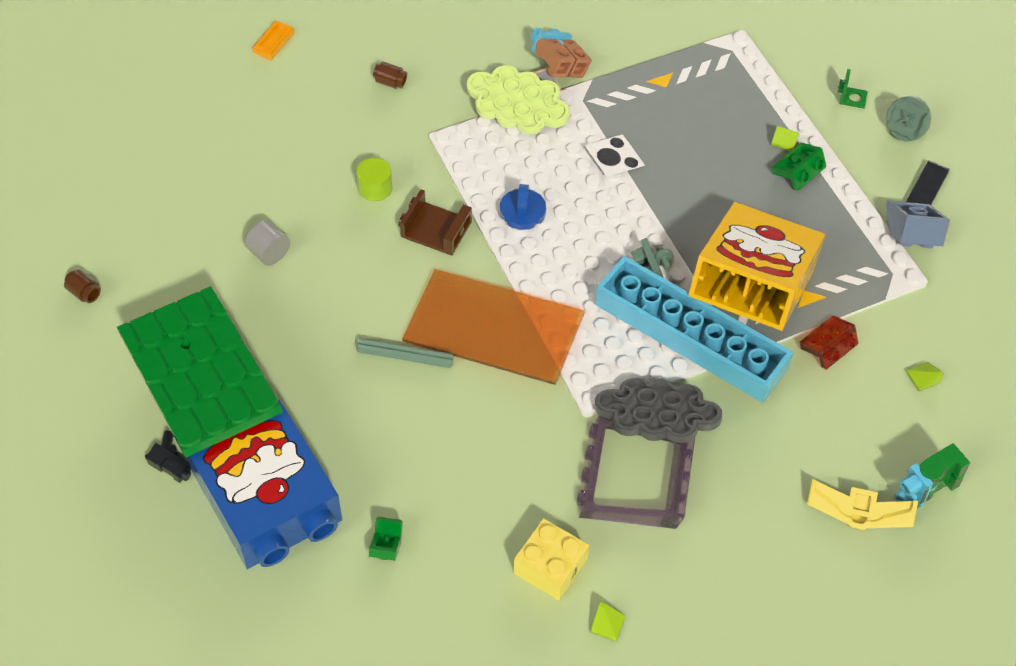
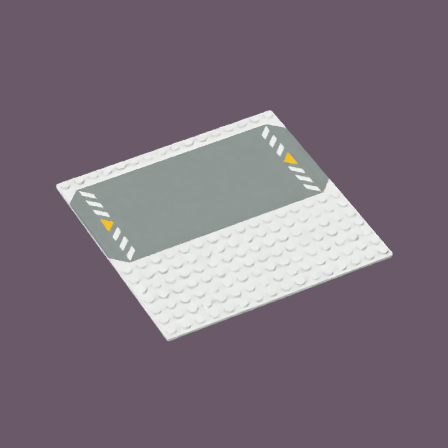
(705, 141)

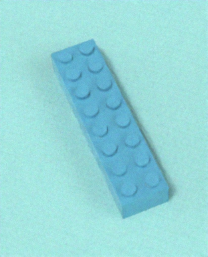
(693, 328)

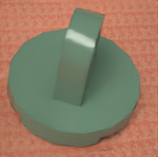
(908, 118)

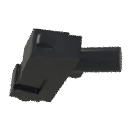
(164, 458)

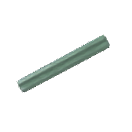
(405, 352)

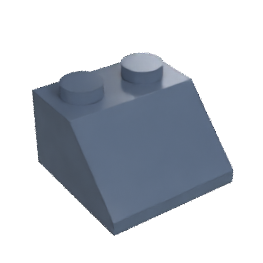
(916, 224)

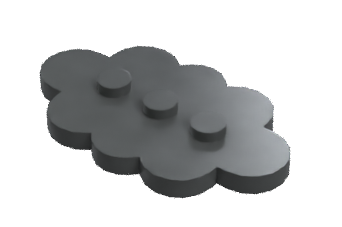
(658, 410)

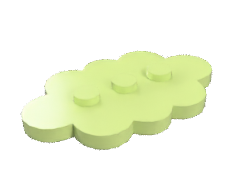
(518, 99)

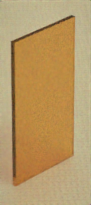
(494, 326)

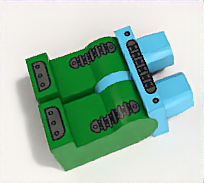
(934, 473)

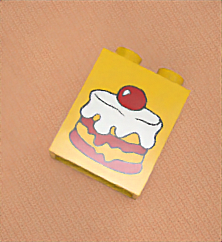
(756, 265)

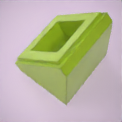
(785, 138)

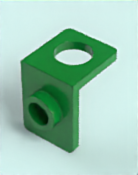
(847, 91)

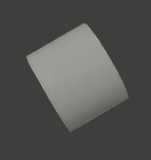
(267, 242)

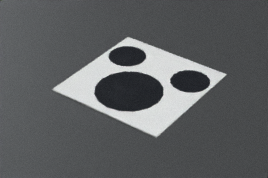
(614, 155)

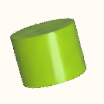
(374, 179)

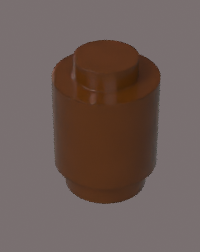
(390, 75)
(82, 286)

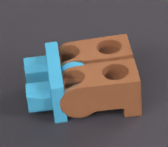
(560, 53)

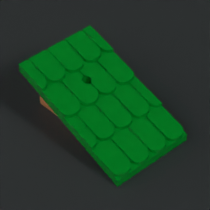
(199, 371)

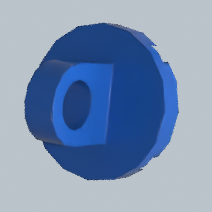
(523, 208)

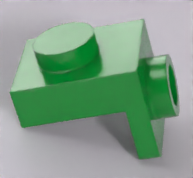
(386, 538)

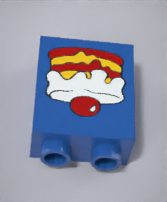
(267, 490)

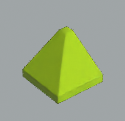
(925, 376)
(607, 622)

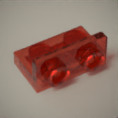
(831, 341)

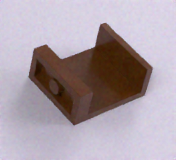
(434, 225)

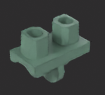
(646, 254)

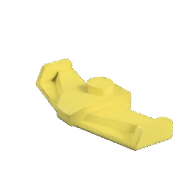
(861, 508)

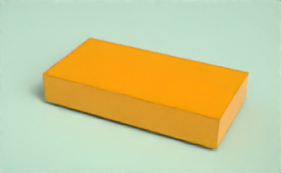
(273, 40)

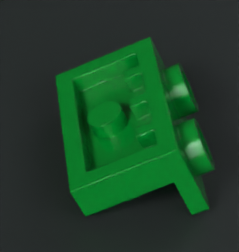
(801, 164)

